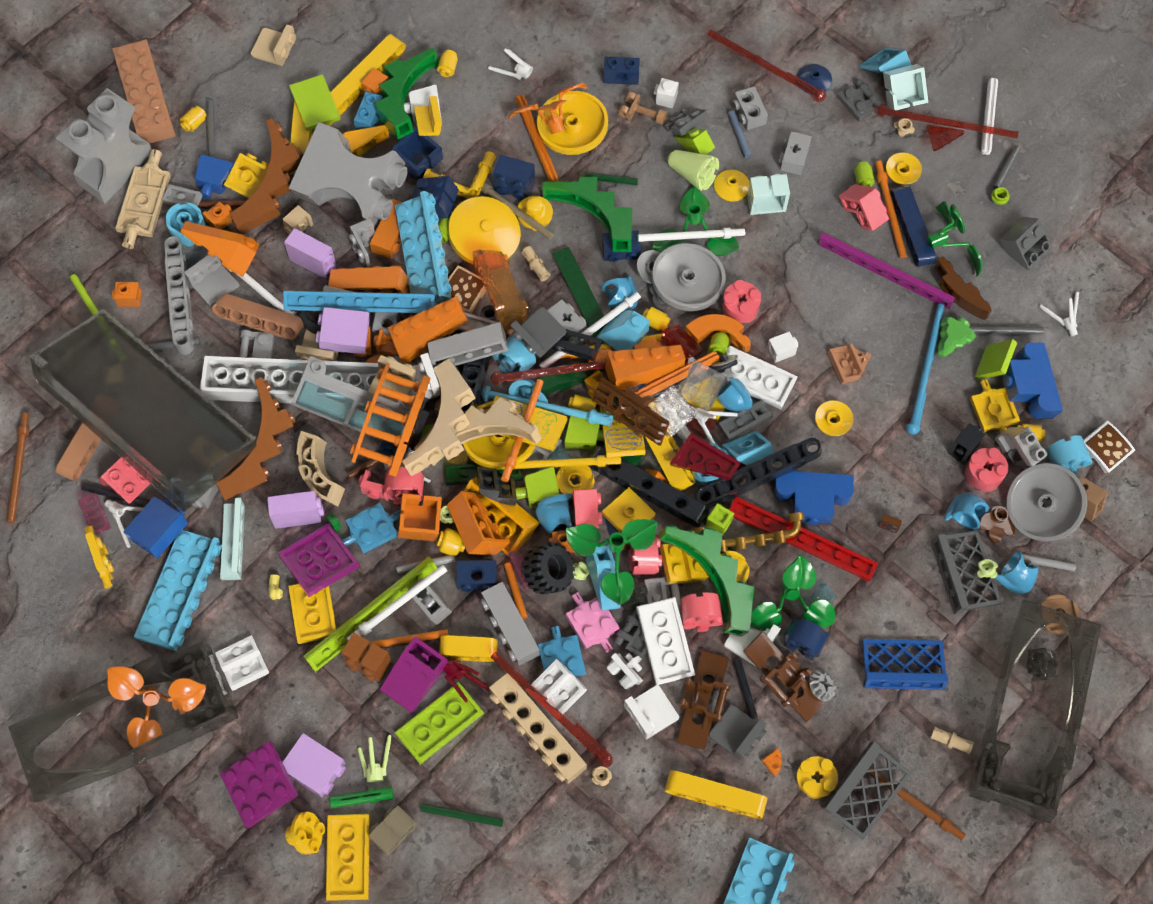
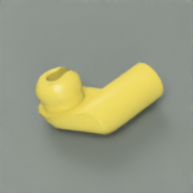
(274, 590)

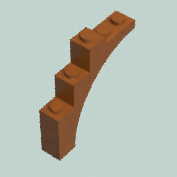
(263, 203)
(273, 423)

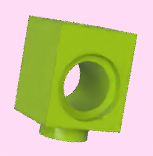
(720, 519)

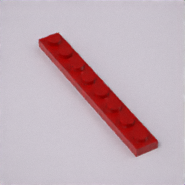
(805, 540)

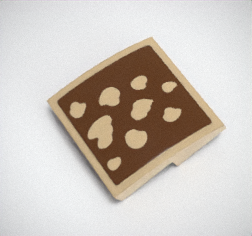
(467, 288)

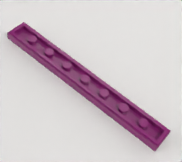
(885, 270)

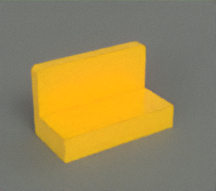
(428, 118)

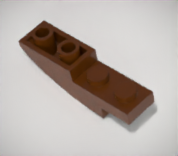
(966, 295)

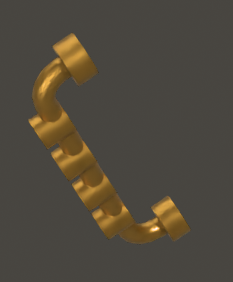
(761, 539)

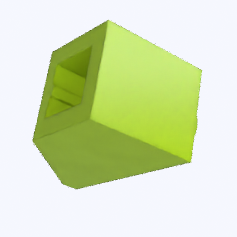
(696, 141)

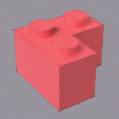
(866, 204)

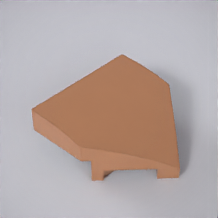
(848, 362)

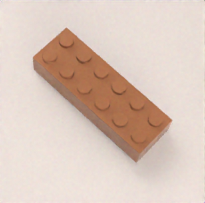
(144, 91)

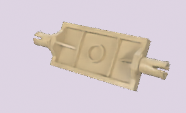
(143, 200)

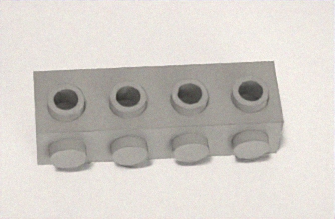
(469, 345)
(510, 624)

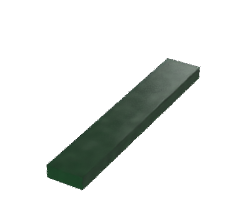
(578, 287)

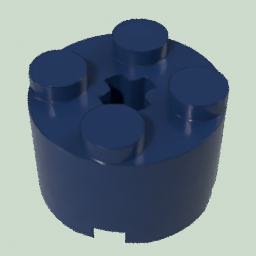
(805, 637)

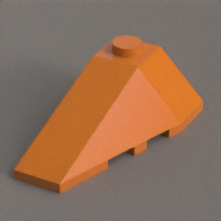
(232, 248)

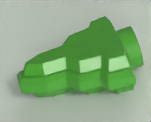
(954, 334)

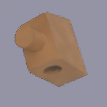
(1095, 499)

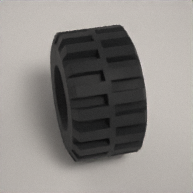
(559, 566)

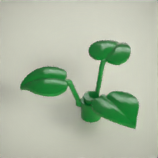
(694, 205)
(941, 236)
(586, 538)
(796, 576)

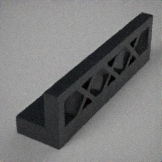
(578, 349)

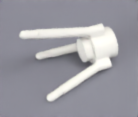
(523, 69)

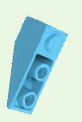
(599, 565)

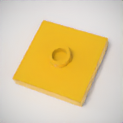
(626, 509)

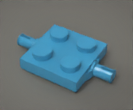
(371, 528)
(565, 650)

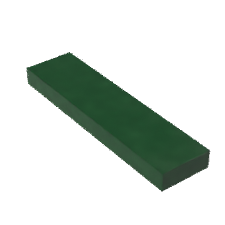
(462, 474)

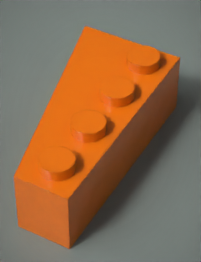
(370, 280)
(414, 333)
(642, 365)

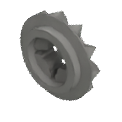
(818, 688)

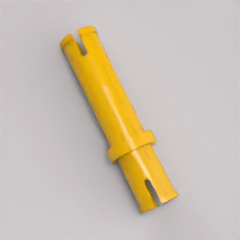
(484, 169)

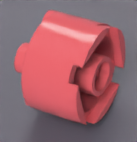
(741, 301)
(986, 469)
(402, 483)
(645, 561)
(701, 611)

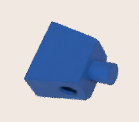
(212, 175)

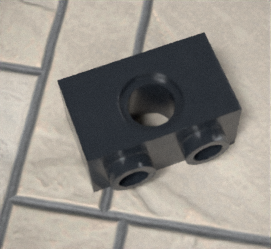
(966, 443)

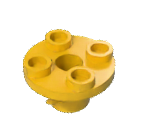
(538, 209)
(305, 833)

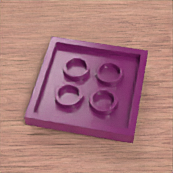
(318, 560)
(258, 784)

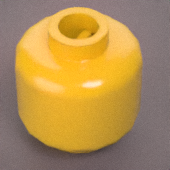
(450, 542)

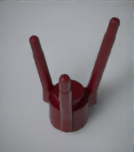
(456, 670)

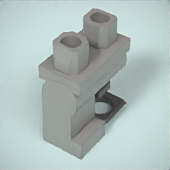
(1024, 442)

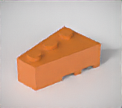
(474, 525)

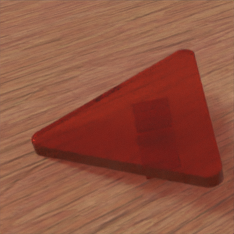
(942, 136)

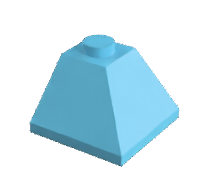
(886, 60)
(625, 330)
(749, 448)

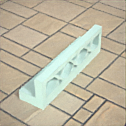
(232, 540)

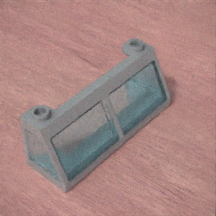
(343, 401)

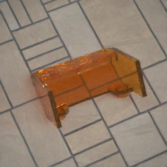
(500, 287)

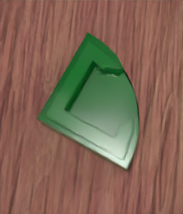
(334, 522)

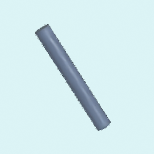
(739, 133)

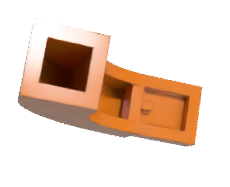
(708, 325)

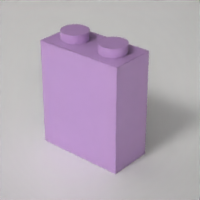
(310, 253)
(343, 330)
(295, 509)
(313, 765)

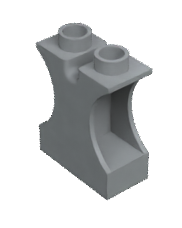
(105, 146)
(333, 172)

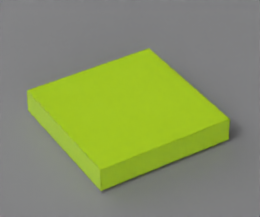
(996, 359)

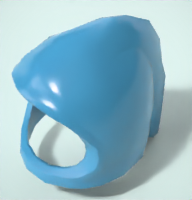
(624, 288)
(736, 396)
(967, 510)
(554, 511)
(1018, 576)

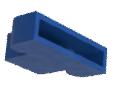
(1032, 381)
(814, 493)

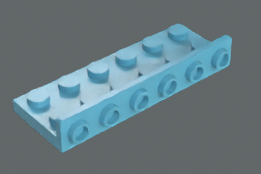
(423, 247)
(178, 590)
(759, 875)

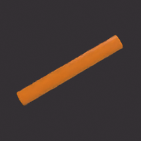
(515, 590)

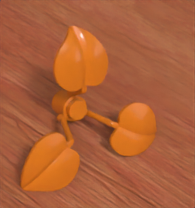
(554, 121)
(126, 681)

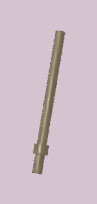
(488, 190)

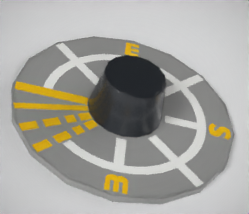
(724, 359)

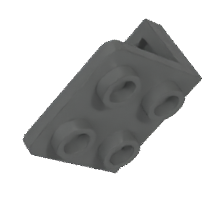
(539, 332)
(737, 732)

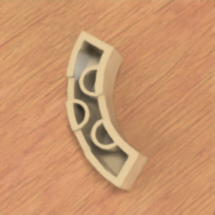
(313, 471)

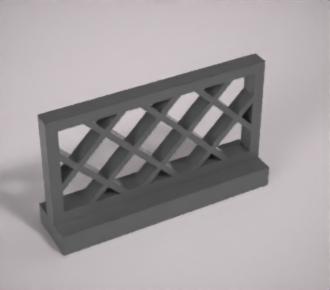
(951, 576)
(853, 777)

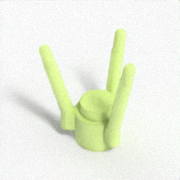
(374, 772)

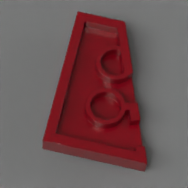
(704, 458)

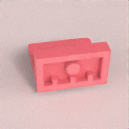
(124, 480)

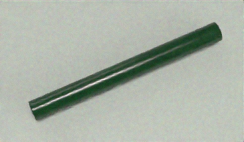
(462, 815)

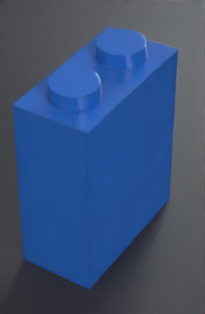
(156, 526)

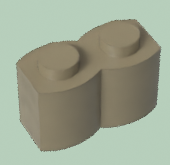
(392, 830)

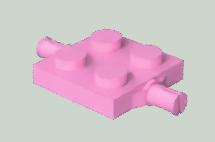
(591, 623)

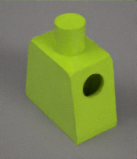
(582, 434)
(538, 486)

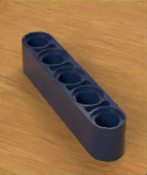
(912, 226)

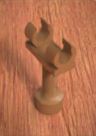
(634, 99)

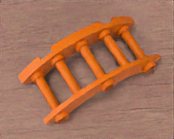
(407, 420)

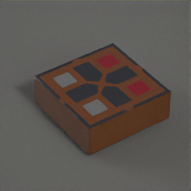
(890, 523)

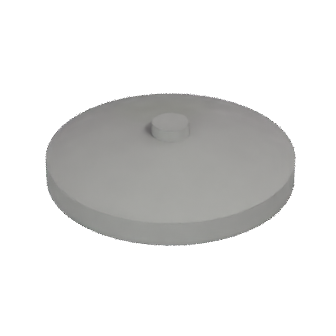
(688, 277)
(1047, 502)

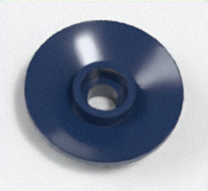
(821, 82)

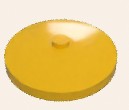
(583, 120)
(483, 225)
(493, 449)

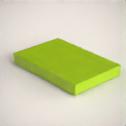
(314, 102)

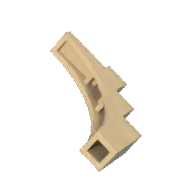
(451, 419)
(499, 419)

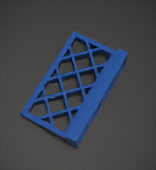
(905, 679)

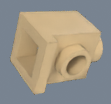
(297, 219)

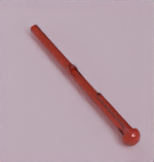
(820, 95)
(882, 110)
(496, 378)
(576, 730)

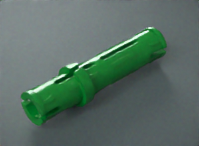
(337, 800)

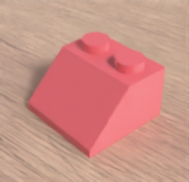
(586, 507)

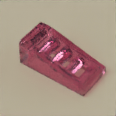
(90, 499)

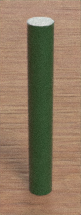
(613, 179)

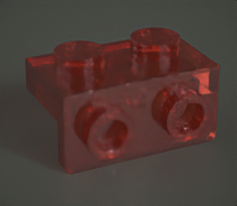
(679, 336)

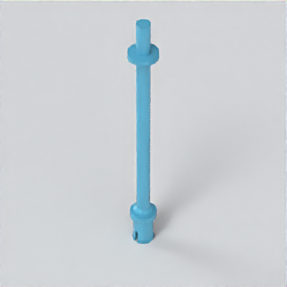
(591, 416)

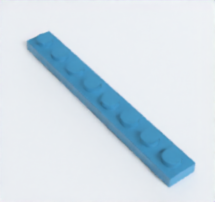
(358, 301)

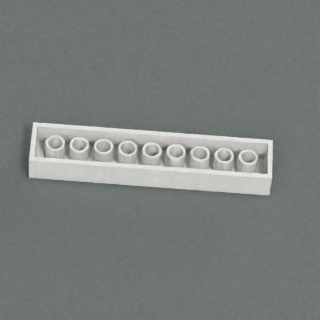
(235, 377)

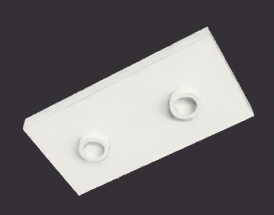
(761, 378)
(665, 641)

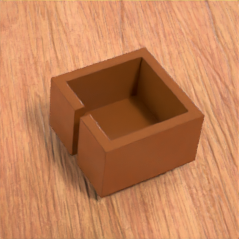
(370, 662)

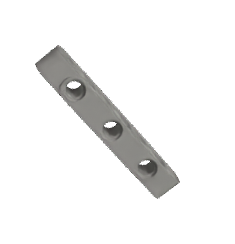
(178, 295)

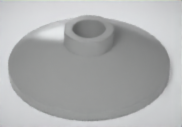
(645, 262)

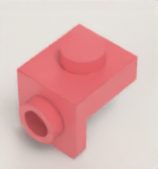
(369, 488)

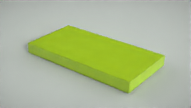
(438, 724)

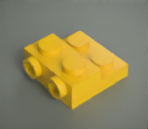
(246, 175)
(680, 566)

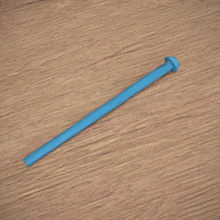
(913, 428)

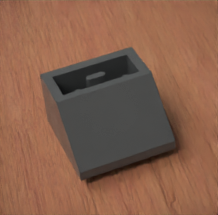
(1026, 242)

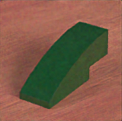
(563, 381)

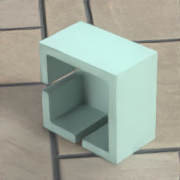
(905, 84)
(768, 194)

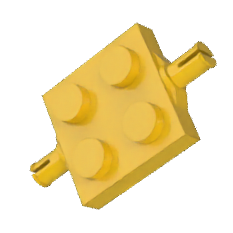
(994, 409)
(99, 554)

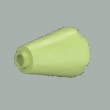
(694, 167)

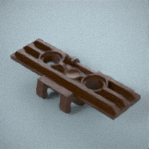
(646, 421)
(787, 672)
(697, 698)

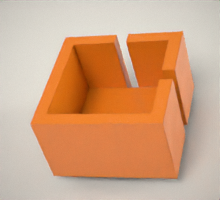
(419, 521)

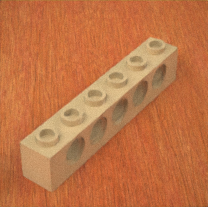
(508, 686)

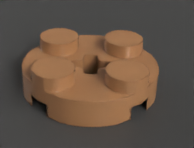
(1062, 604)

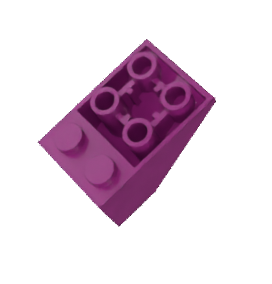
(414, 674)

